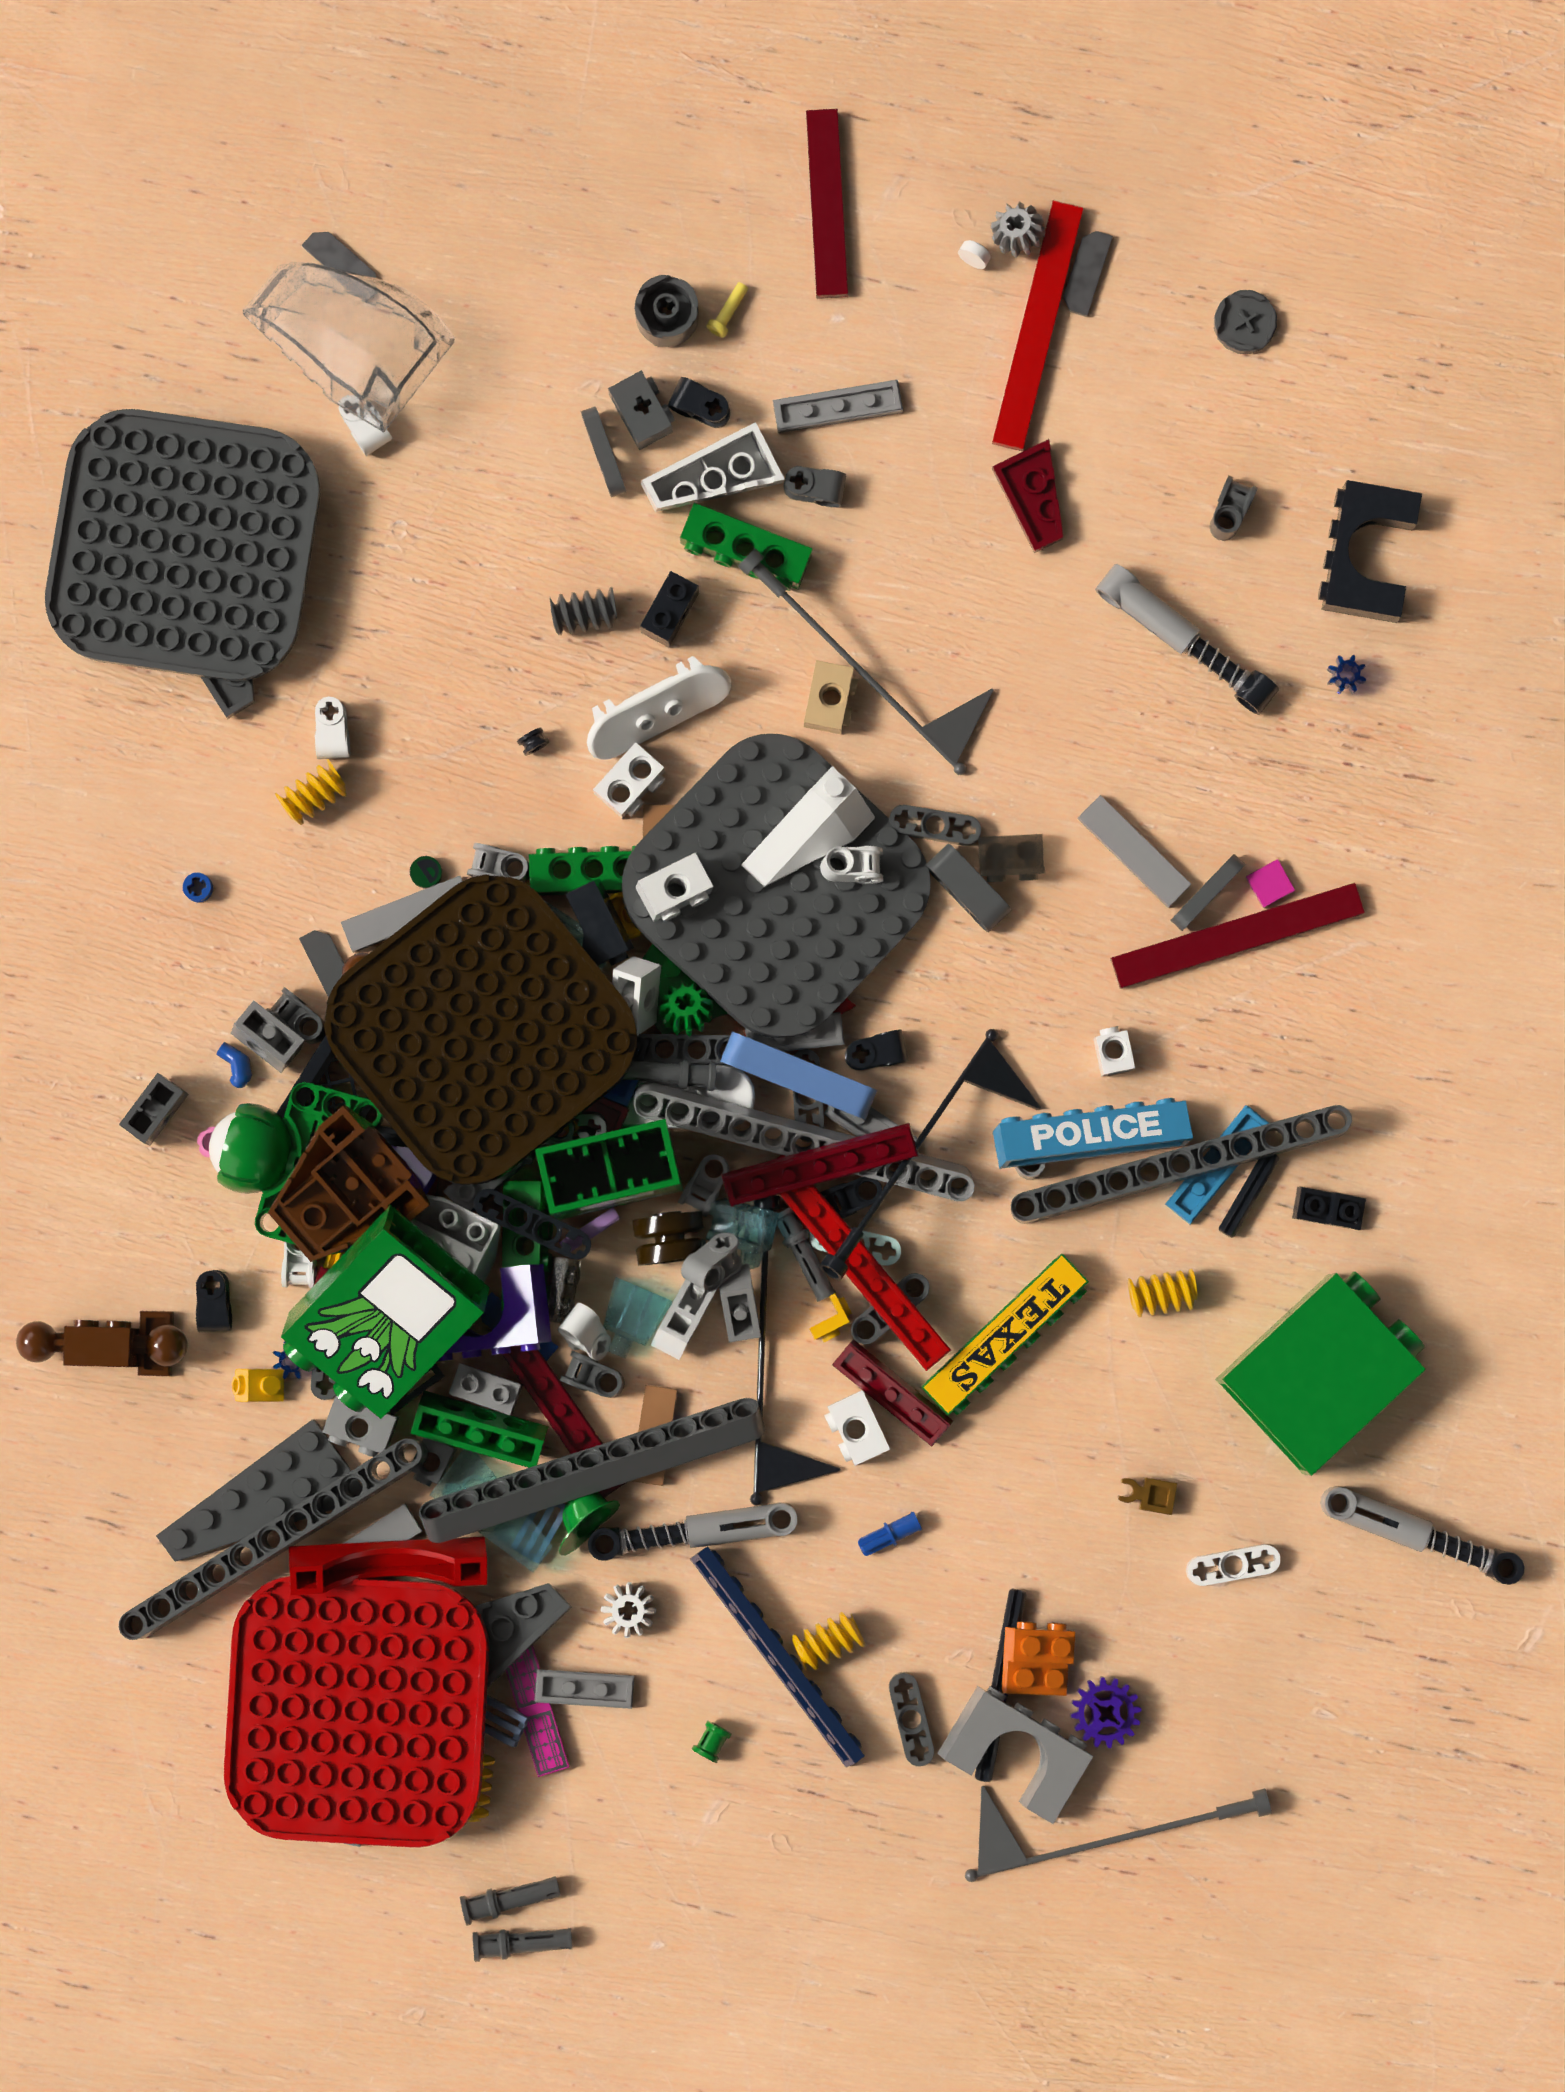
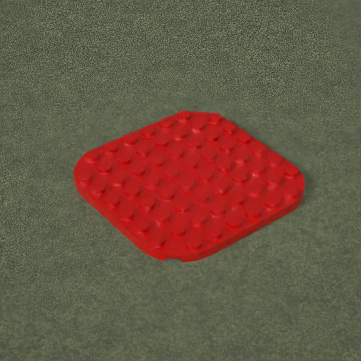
(357, 1713)

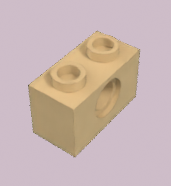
(830, 678)

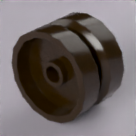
(669, 1236)

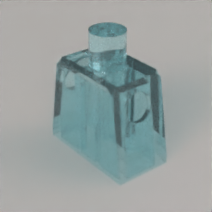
(633, 1315)

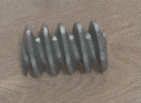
(583, 611)

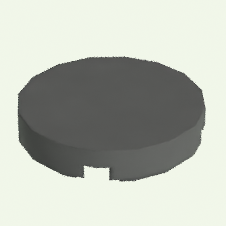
(1245, 322)

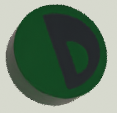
(425, 872)

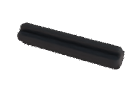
(1248, 1195)

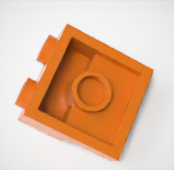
(1037, 1659)

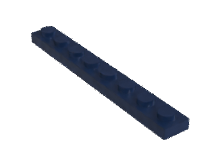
(785, 1666)

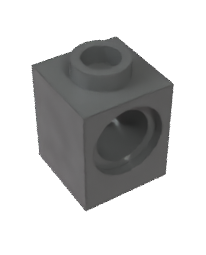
(444, 1452)

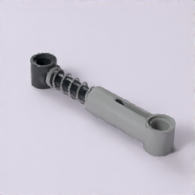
(1125, 592)
(696, 1531)
(1419, 1534)

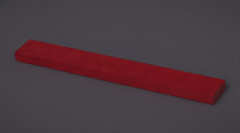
(1237, 935)

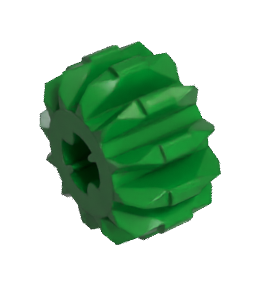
(685, 1008)

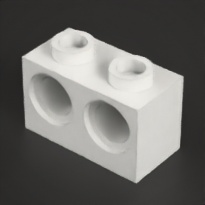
(622, 776)

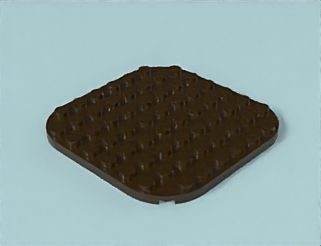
(480, 1029)

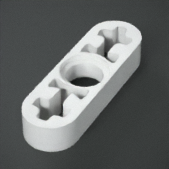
(1255, 1552)

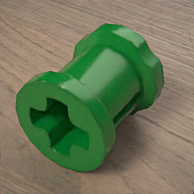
(711, 1741)

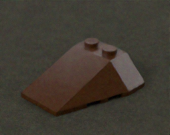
(344, 1186)

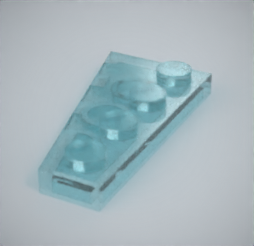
(516, 1537)

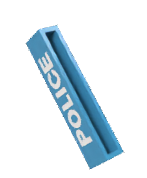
(1092, 1133)

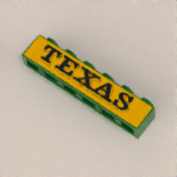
(1004, 1334)

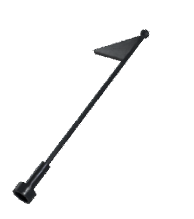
(986, 1071)
(773, 1464)

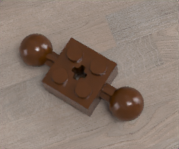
(101, 1346)

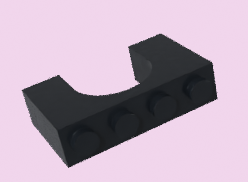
(1346, 588)
(602, 929)

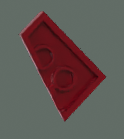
(1032, 494)

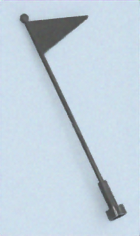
(946, 734)
(1001, 1851)

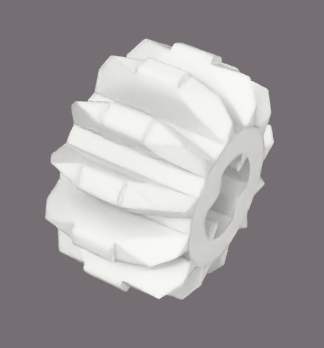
(636, 1617)

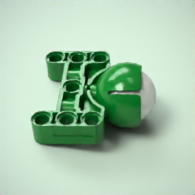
(259, 1149)

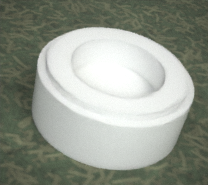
(974, 254)

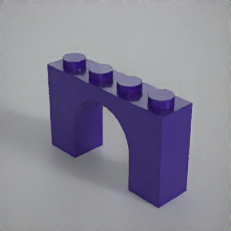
(523, 1318)

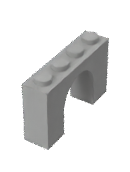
(987, 1718)

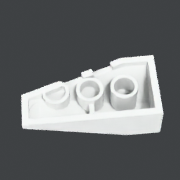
(823, 819)

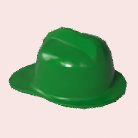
(583, 1517)

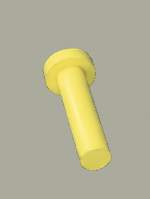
(718, 326)

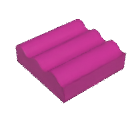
(1270, 883)

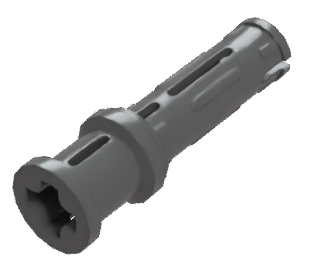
(682, 1074)
(797, 1239)
(494, 1902)
(505, 1944)

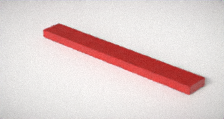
(1037, 325)
(868, 1276)

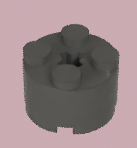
(674, 295)

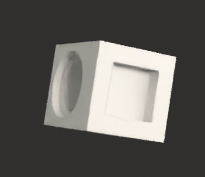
(1113, 1066)

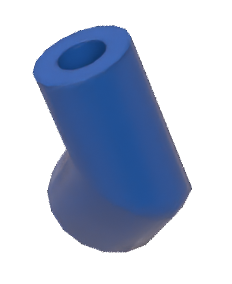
(239, 1062)

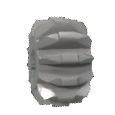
(1017, 229)

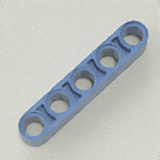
(798, 1075)

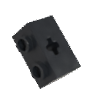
(669, 609)

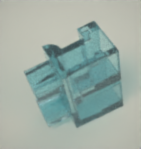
(750, 1225)

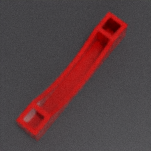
(327, 1566)

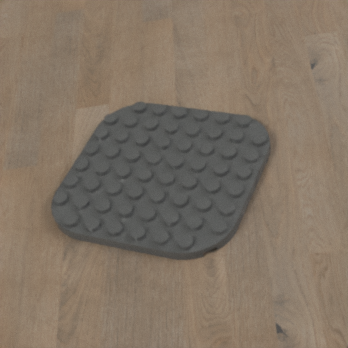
(182, 545)
(783, 950)

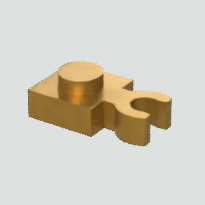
(1154, 1495)

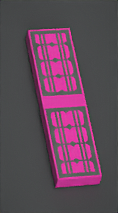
(542, 1728)

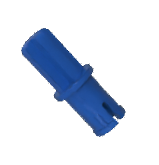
(889, 1534)

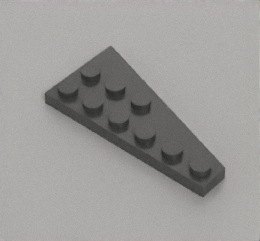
(261, 1494)

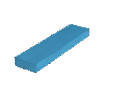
(1198, 1191)

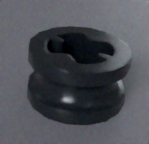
(533, 741)

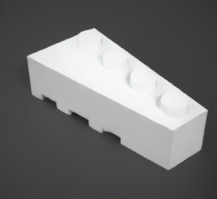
(720, 470)

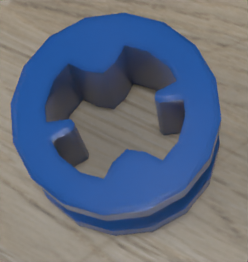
(189, 882)

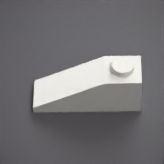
(682, 1319)

